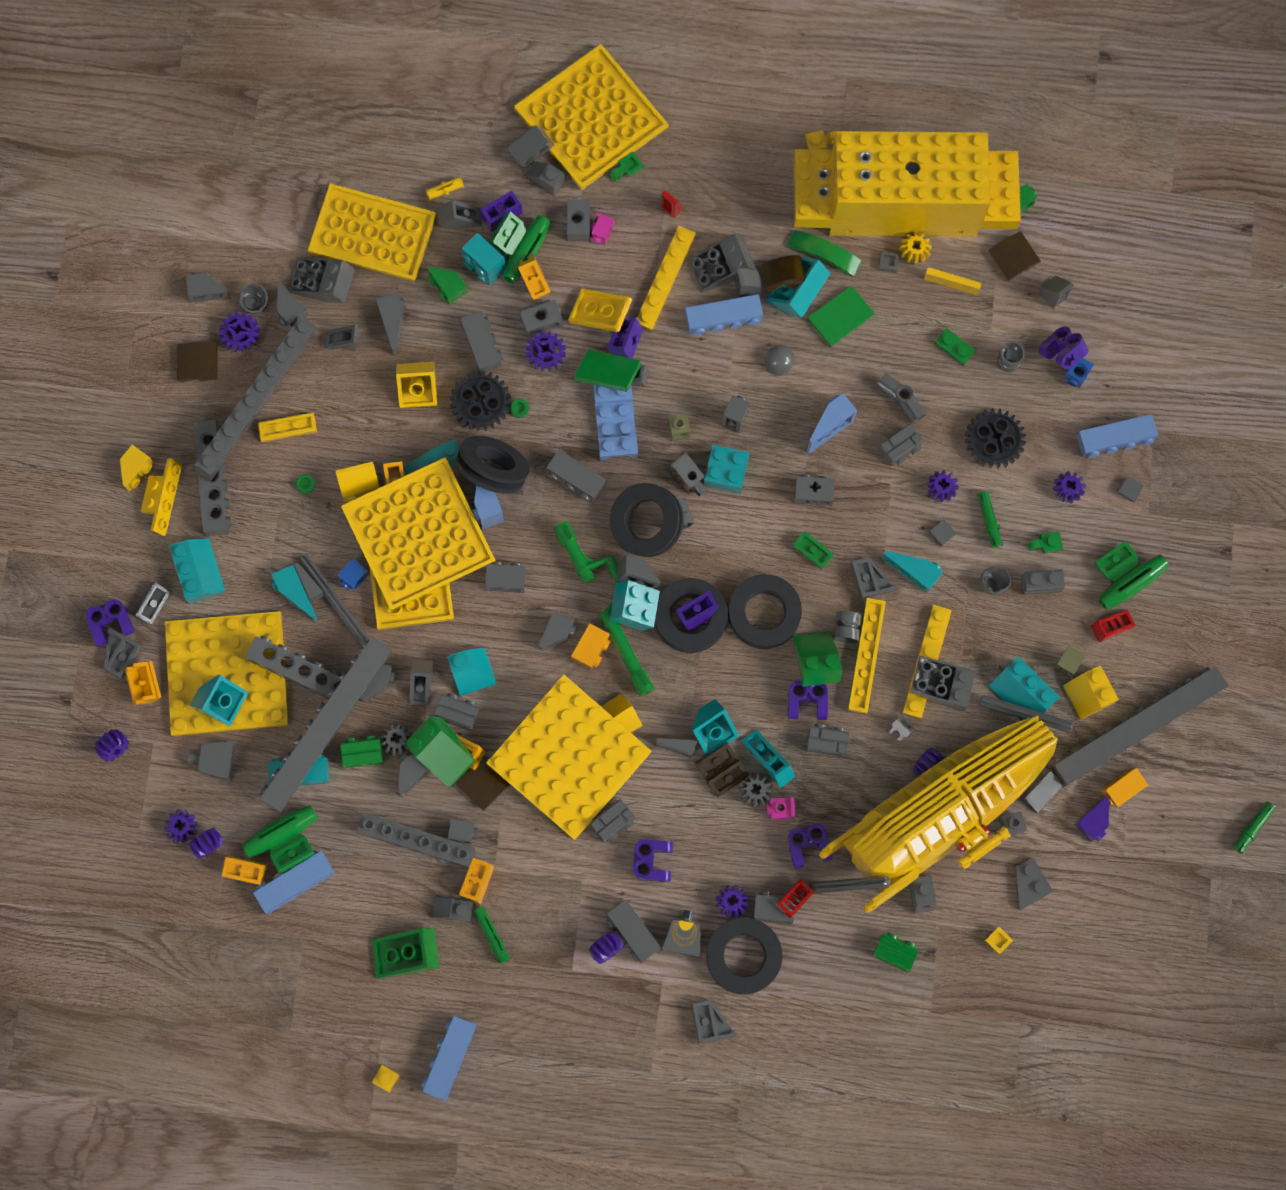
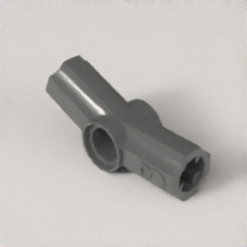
(910, 405)

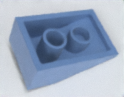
(835, 418)
(487, 508)

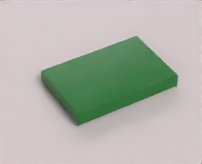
(841, 316)
(607, 370)

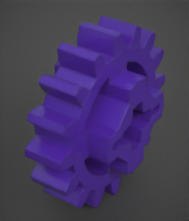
(235, 324)
(548, 343)

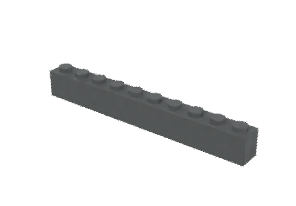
(255, 399)
(325, 725)
(1139, 726)

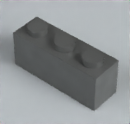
(481, 342)
(576, 476)
(632, 932)

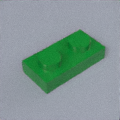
(954, 346)
(813, 550)

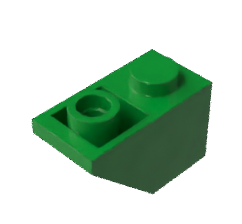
(449, 284)

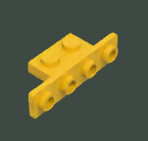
(160, 496)

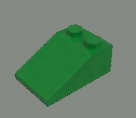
(817, 658)
(440, 750)
(405, 953)

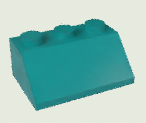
(798, 298)
(197, 569)
(1023, 687)

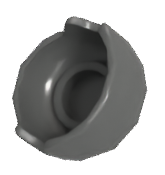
(253, 298)
(779, 360)
(995, 581)

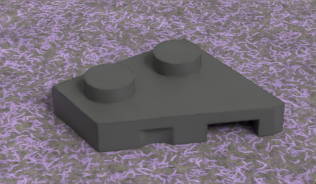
(870, 579)
(120, 653)
(1030, 884)
(709, 1023)

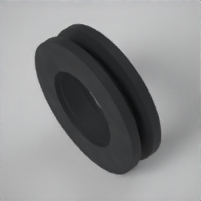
(495, 480)
(670, 529)
(770, 585)
(689, 642)
(761, 933)

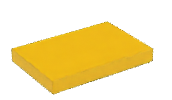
(600, 310)

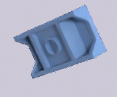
(615, 422)

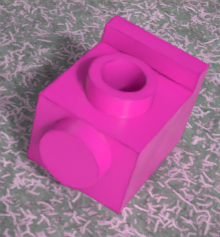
(601, 229)
(775, 814)

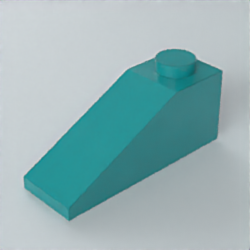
(446, 450)
(917, 570)
(291, 588)
(769, 758)

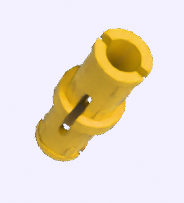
(444, 188)

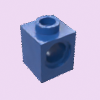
(1084, 367)
(352, 575)

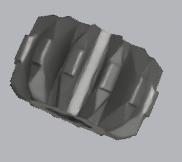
(391, 745)
(749, 787)

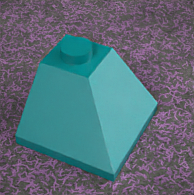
(471, 670)
(219, 699)
(713, 726)

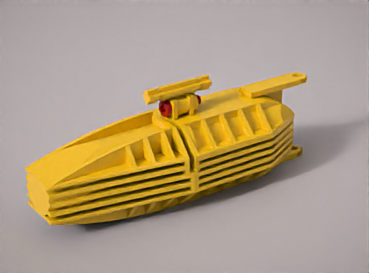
(948, 807)

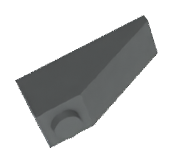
(392, 315)

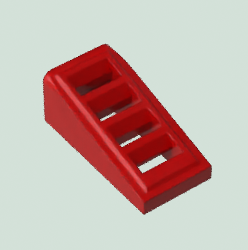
(670, 204)
(1102, 630)
(803, 889)

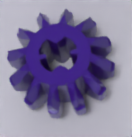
(936, 489)
(1071, 493)
(111, 745)
(927, 761)
(186, 820)
(206, 843)
(727, 896)
(606, 947)

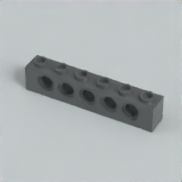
(211, 526)
(256, 656)
(416, 840)

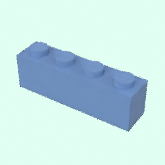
(723, 315)
(1117, 436)
(294, 882)
(449, 1058)

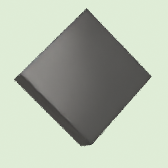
(888, 261)
(1130, 489)
(942, 532)

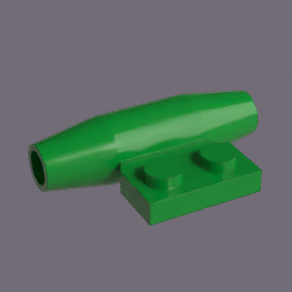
(518, 242)
(1127, 574)
(284, 839)

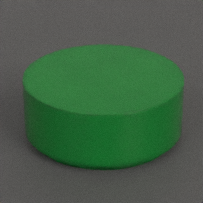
(519, 408)
(305, 484)

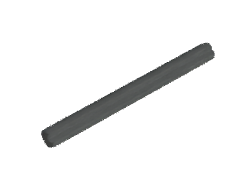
(333, 598)

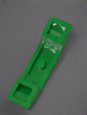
(825, 251)

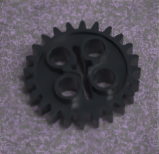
(496, 394)
(979, 443)

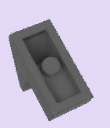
(342, 338)
(452, 909)

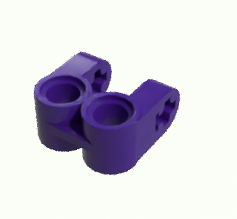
(1068, 345)
(107, 618)
(808, 696)
(807, 841)
(647, 860)

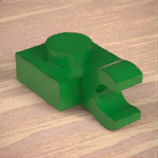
(628, 165)
(1048, 542)

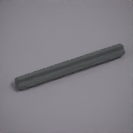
(1025, 713)
(850, 884)

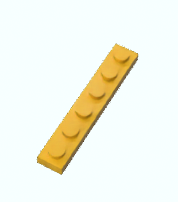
(665, 278)
(931, 649)
(866, 655)

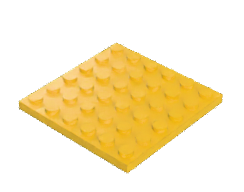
(592, 116)
(418, 533)
(216, 646)
(569, 757)

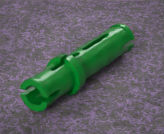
(992, 527)
(1249, 834)
(494, 940)

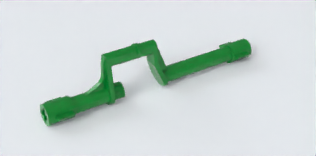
(584, 568)

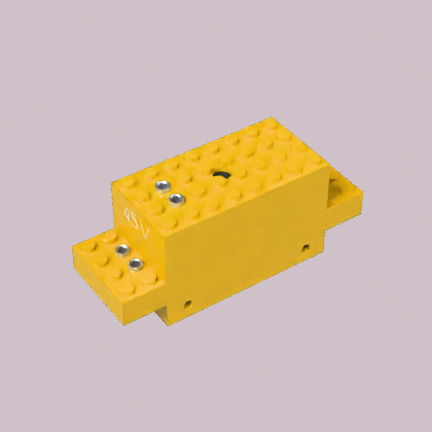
(906, 185)

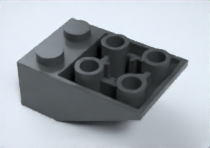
(720, 262)
(322, 279)
(943, 683)

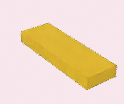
(952, 281)
(287, 427)

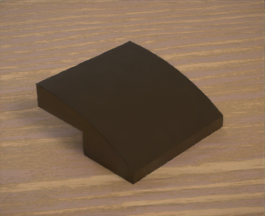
(1014, 255)
(783, 271)
(197, 361)
(722, 769)
(483, 784)

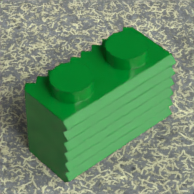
(896, 952)

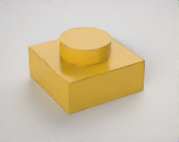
(998, 940)
(385, 1078)

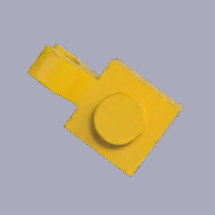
(818, 140)

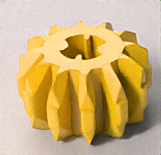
(916, 241)

